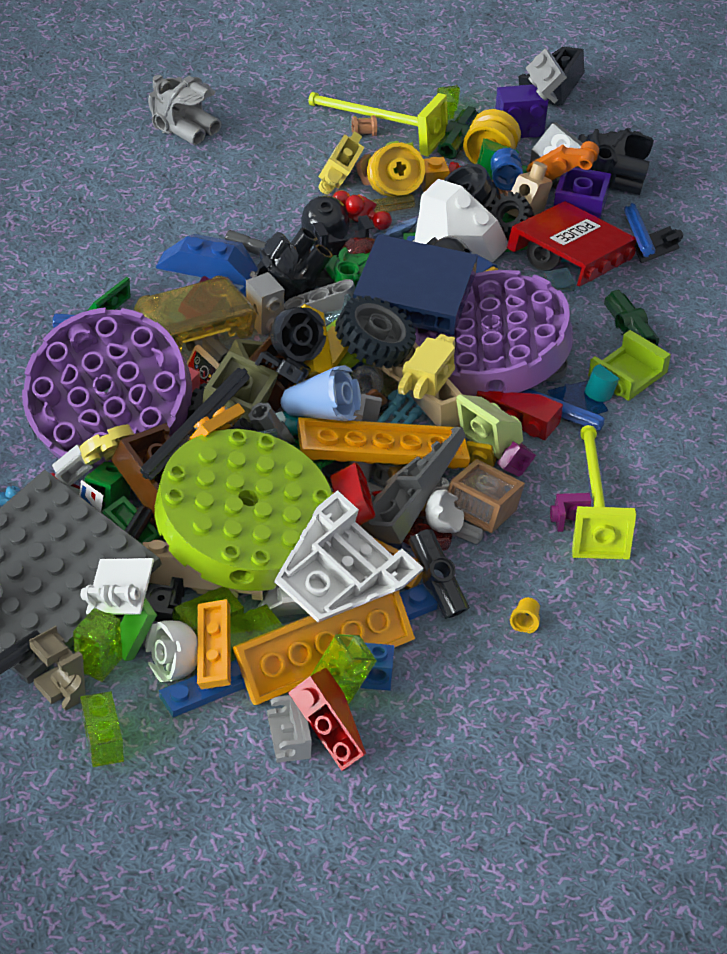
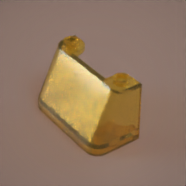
(200, 310)

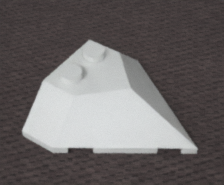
(453, 211)

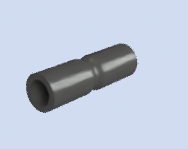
(251, 244)

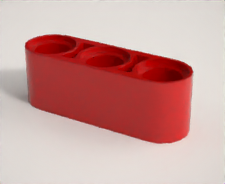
(354, 487)

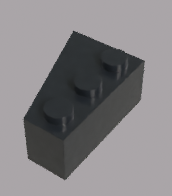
(572, 64)

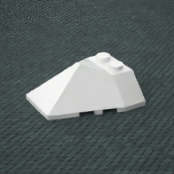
(341, 564)

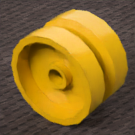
(491, 125)
(409, 165)

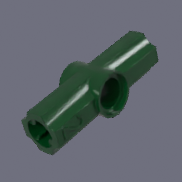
(456, 132)
(629, 317)

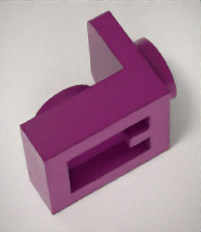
(516, 458)
(566, 507)

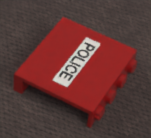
(577, 238)

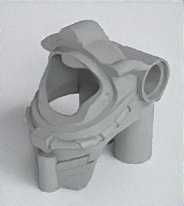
(179, 110)

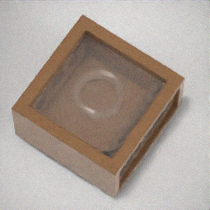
(486, 495)

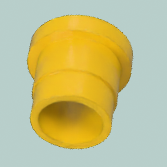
(522, 622)

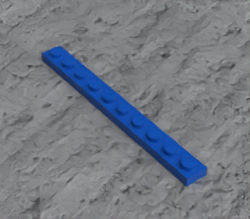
(187, 694)

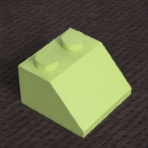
(488, 424)

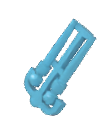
(395, 404)

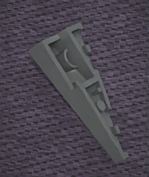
(409, 490)

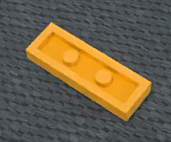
(214, 644)

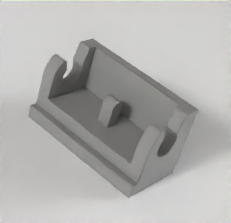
(289, 730)

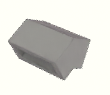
(71, 466)

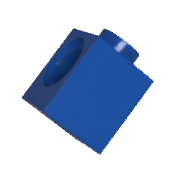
(381, 673)

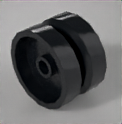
(477, 182)

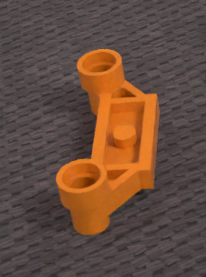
(565, 158)

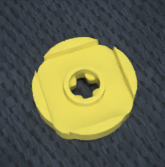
(104, 446)

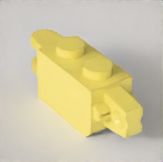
(340, 163)
(428, 367)

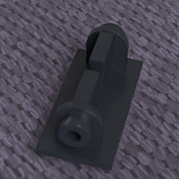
(664, 241)

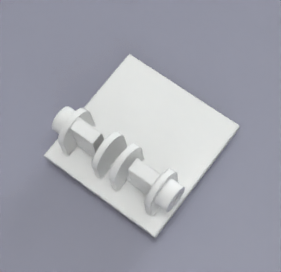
(119, 586)

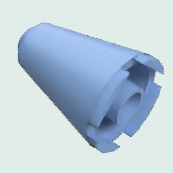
(324, 396)

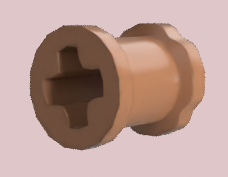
(364, 125)

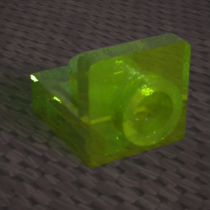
(452, 98)

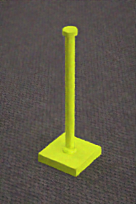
(430, 121)
(600, 529)

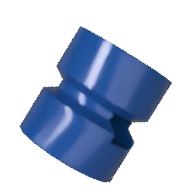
(505, 168)

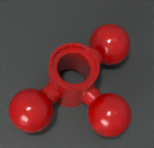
(359, 206)

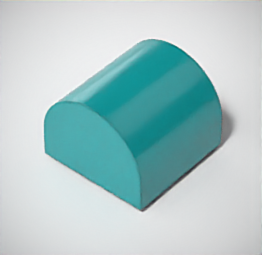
(601, 384)

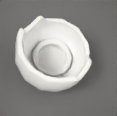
(442, 513)

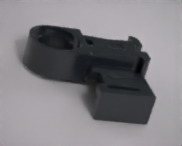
(291, 369)

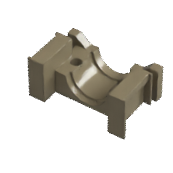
(66, 678)

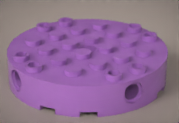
(509, 333)
(100, 352)

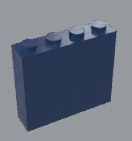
(420, 280)

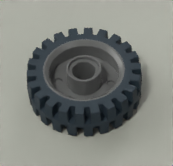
(375, 331)

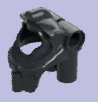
(623, 157)
(293, 262)

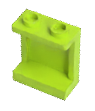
(635, 363)

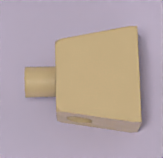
(533, 187)

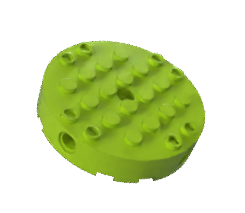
(237, 505)

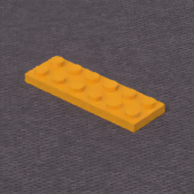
(373, 441)
(289, 654)

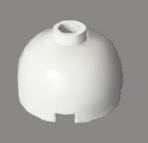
(172, 645)

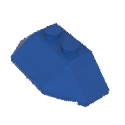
(208, 257)

